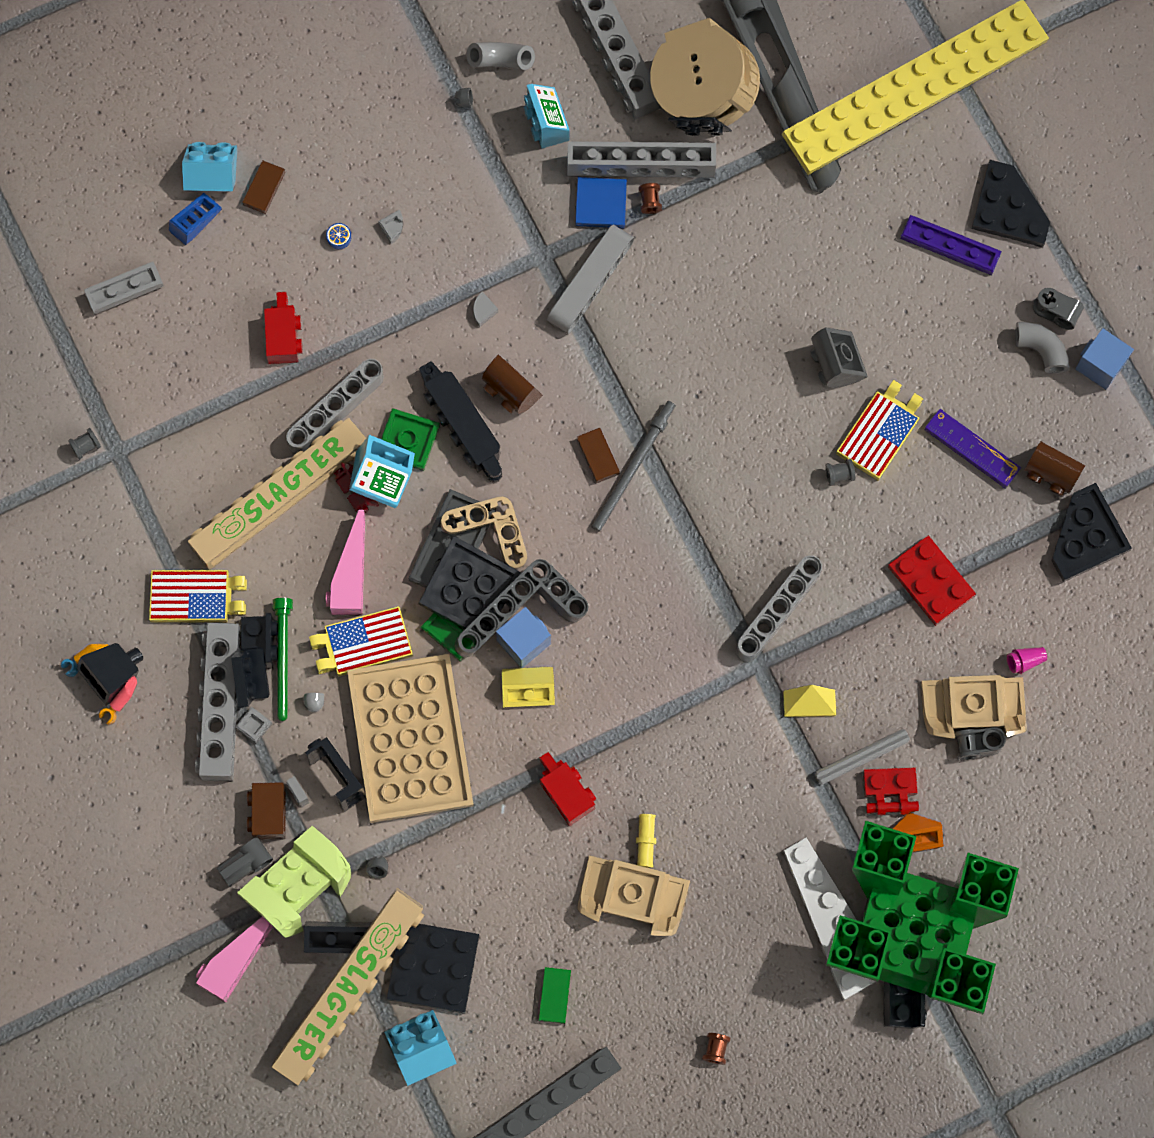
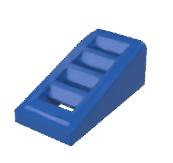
(186, 231)

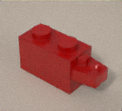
(281, 332)
(565, 789)

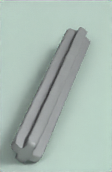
(862, 756)

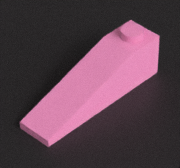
(348, 580)
(230, 964)

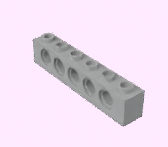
(639, 102)
(641, 159)
(222, 767)

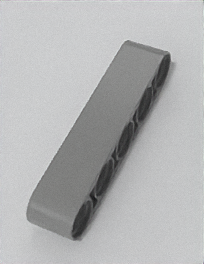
(590, 279)
(337, 395)
(785, 598)

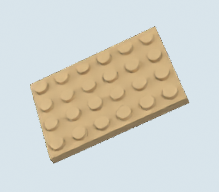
(410, 738)

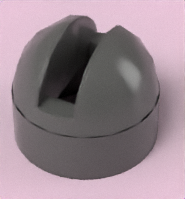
(464, 98)
(375, 872)

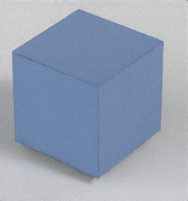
(1103, 358)
(524, 637)

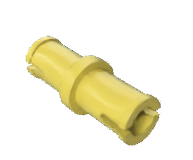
(646, 840)

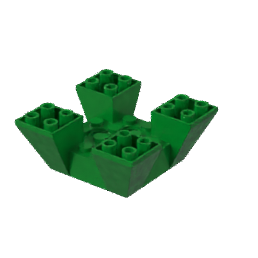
(951, 913)

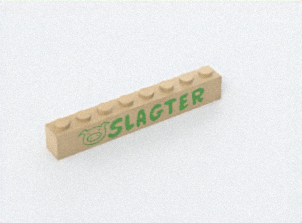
(277, 494)
(347, 987)

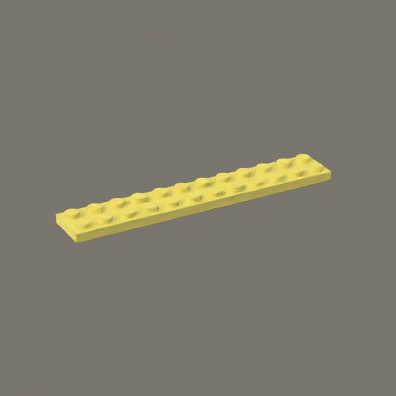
(914, 87)

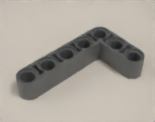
(515, 601)

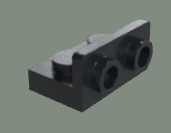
(259, 632)
(250, 675)
(903, 1007)

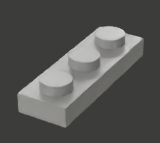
(123, 287)

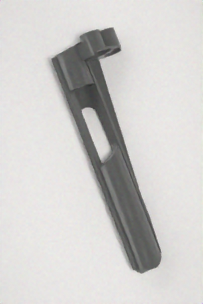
(792, 95)

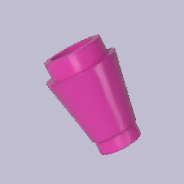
(1025, 659)

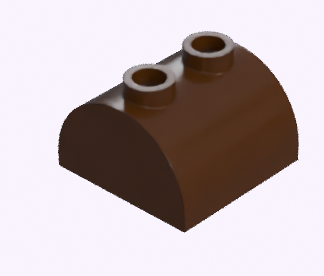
(510, 385)
(1054, 469)

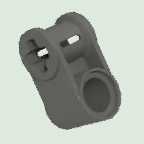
(1060, 309)
(977, 743)

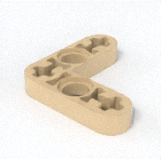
(498, 521)

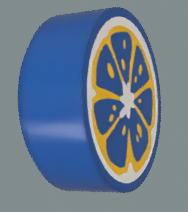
(338, 236)

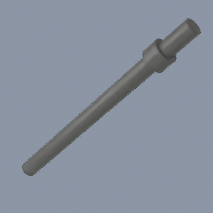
(657, 425)

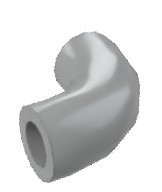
(500, 55)
(1045, 343)

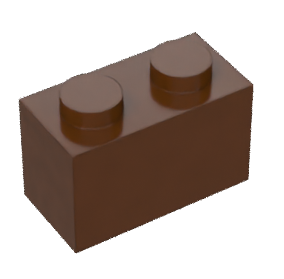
(268, 810)

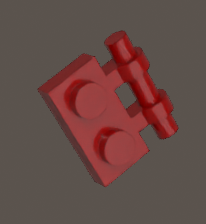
(890, 782)

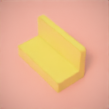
(528, 687)

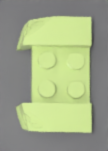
(297, 881)

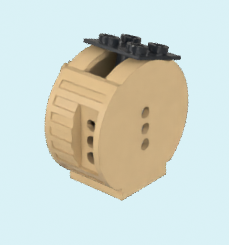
(704, 78)

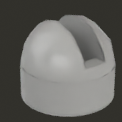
(313, 701)

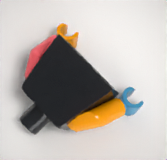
(108, 672)

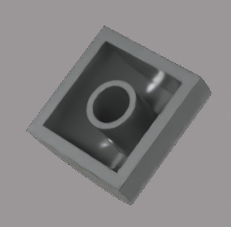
(837, 357)

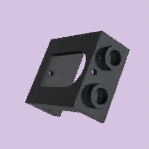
(353, 792)

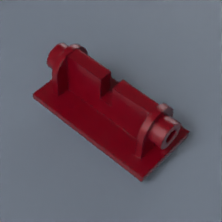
(358, 501)

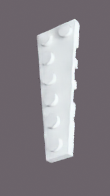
(824, 907)

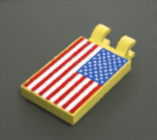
(880, 431)
(194, 596)
(363, 642)

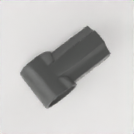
(251, 858)

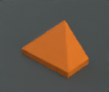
(928, 831)

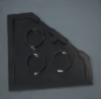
(1009, 207)
(1088, 535)

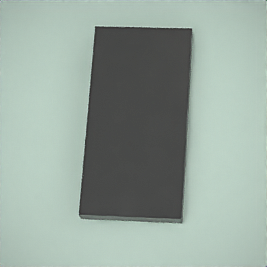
(438, 539)

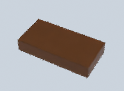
(264, 187)
(598, 455)

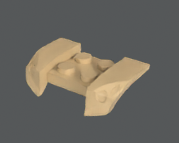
(974, 704)
(633, 894)

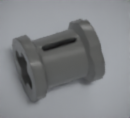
(84, 443)
(840, 472)

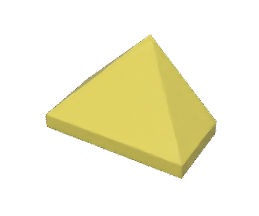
(809, 702)

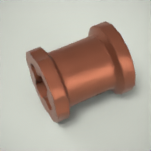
(650, 198)
(716, 1048)

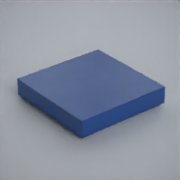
(601, 202)

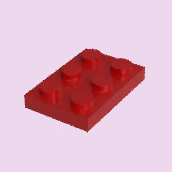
(931, 580)

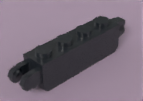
(463, 420)

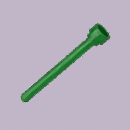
(282, 609)

